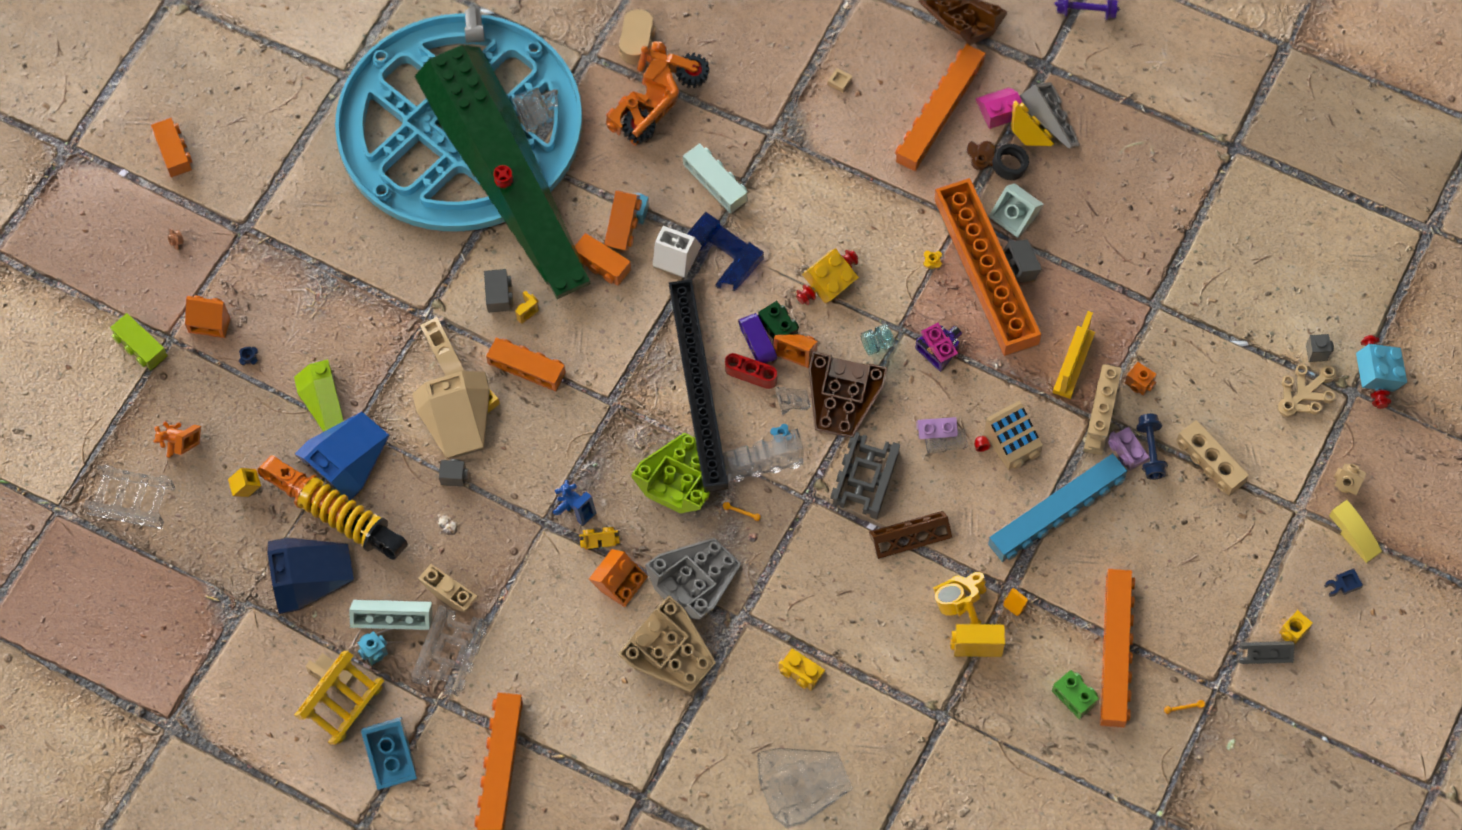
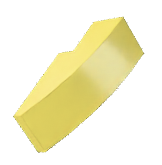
(1355, 531)

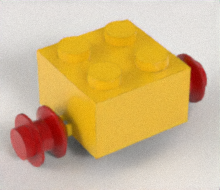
(828, 276)

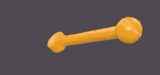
(726, 506)
(1200, 704)

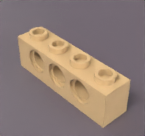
(1211, 448)

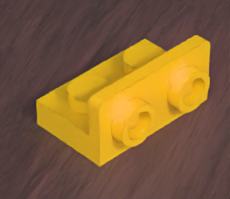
(801, 669)

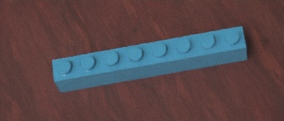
(1057, 508)

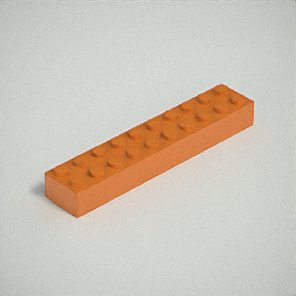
(987, 267)

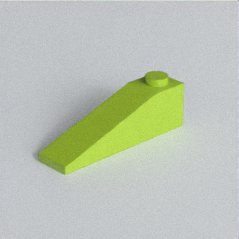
(318, 392)

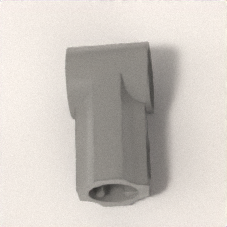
(474, 29)

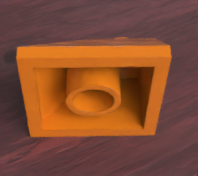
(795, 348)

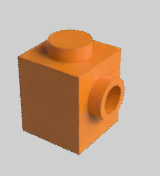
(1141, 379)

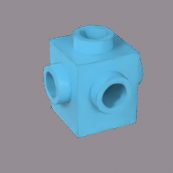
(372, 647)

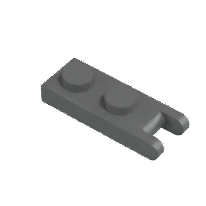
(1268, 652)

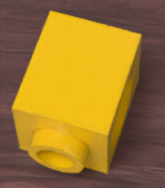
(1297, 620)

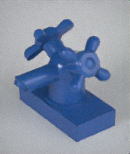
(582, 505)

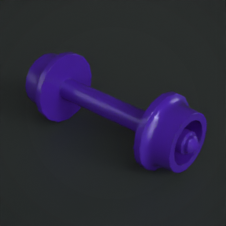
(1110, 8)

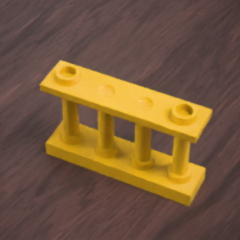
(319, 694)

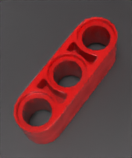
(757, 377)

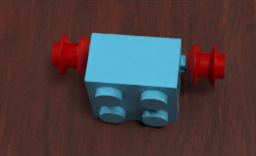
(1380, 369)

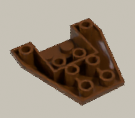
(966, 19)
(842, 392)

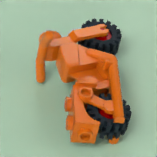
(660, 91)

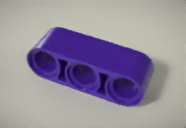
(757, 338)

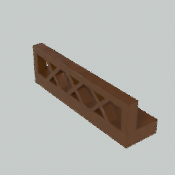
(907, 528)

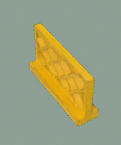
(1075, 359)

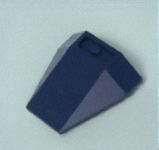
(307, 571)

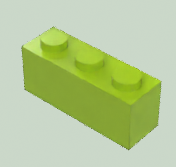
(138, 342)

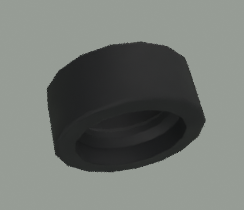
(1005, 172)

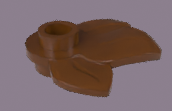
(981, 155)

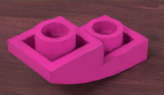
(939, 343)

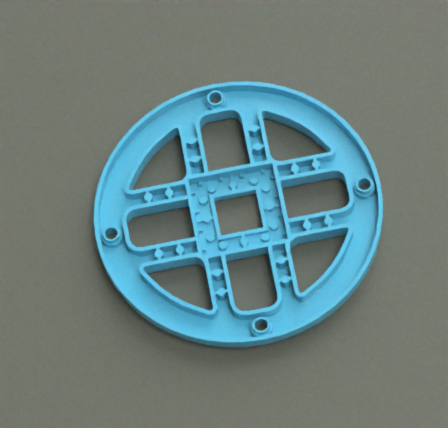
(419, 123)

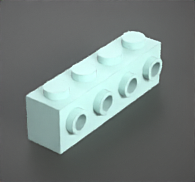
(715, 178)
(390, 614)

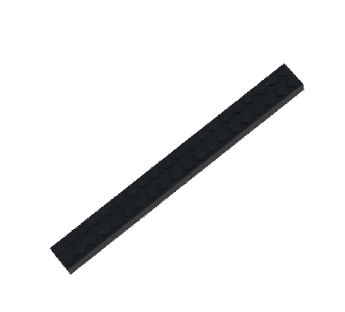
(698, 386)

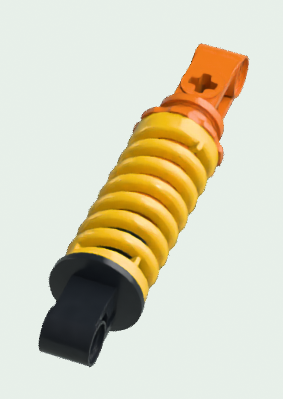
(334, 509)

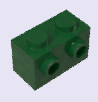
(776, 320)

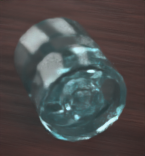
(877, 339)

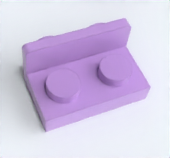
(937, 428)
(1128, 448)

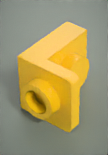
(528, 309)

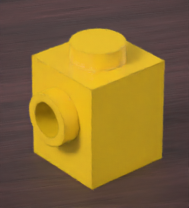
(244, 482)

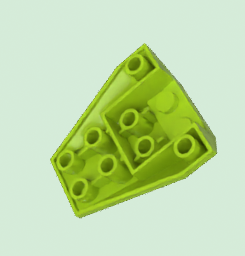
(673, 476)

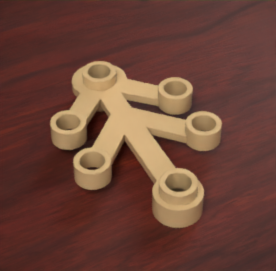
(1305, 393)

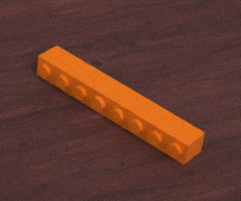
(941, 106)
(1116, 648)
(500, 762)

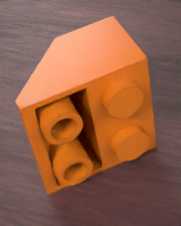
(206, 316)
(618, 577)

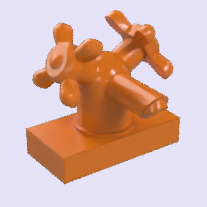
(178, 440)

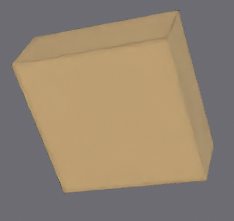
(839, 80)

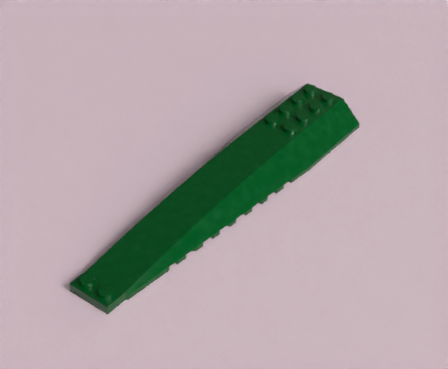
(489, 134)

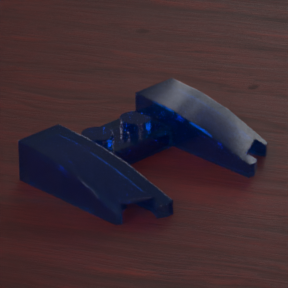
(745, 255)

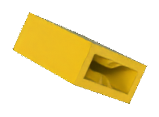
(978, 640)

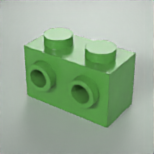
(1075, 694)

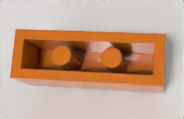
(172, 147)
(622, 220)
(602, 260)

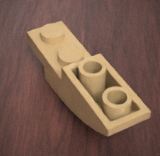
(441, 347)

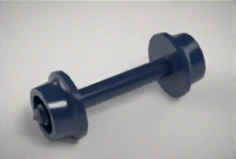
(1155, 468)

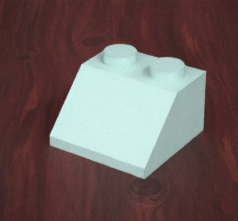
(1015, 209)

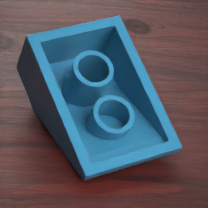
(389, 753)

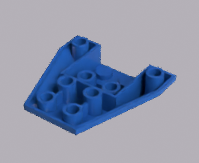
(346, 453)

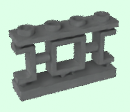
(880, 479)

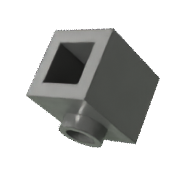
(1319, 348)
(453, 472)

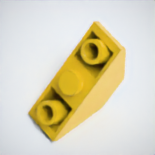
(1028, 127)

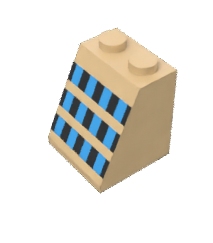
(1013, 436)

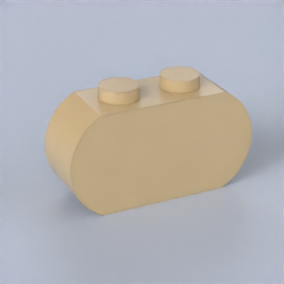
(635, 34)

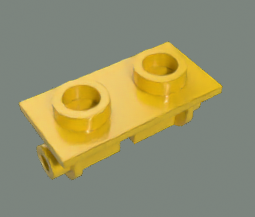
(591, 538)

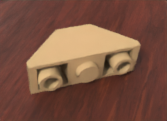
(447, 589)

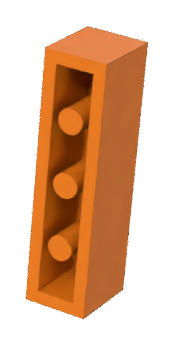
(526, 364)

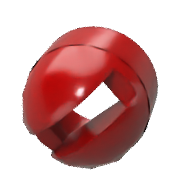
(982, 444)

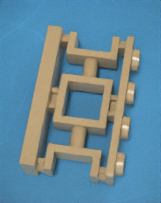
(1102, 409)

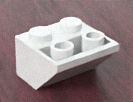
(675, 251)

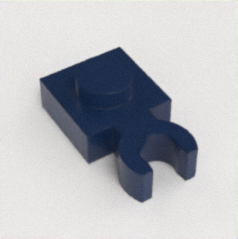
(1346, 582)

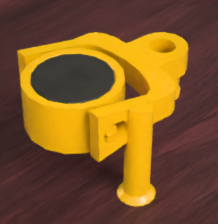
(952, 598)

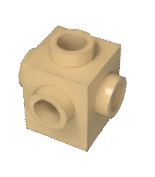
(1349, 478)

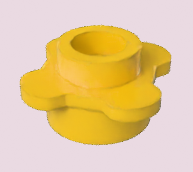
(932, 264)

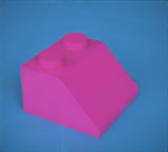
(998, 106)

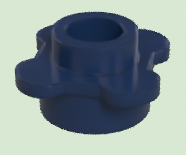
(252, 351)

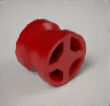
(503, 172)

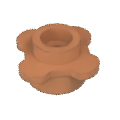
(175, 238)

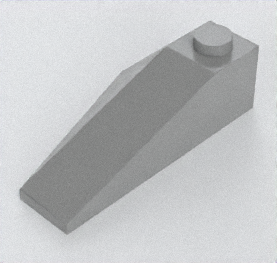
(1045, 105)

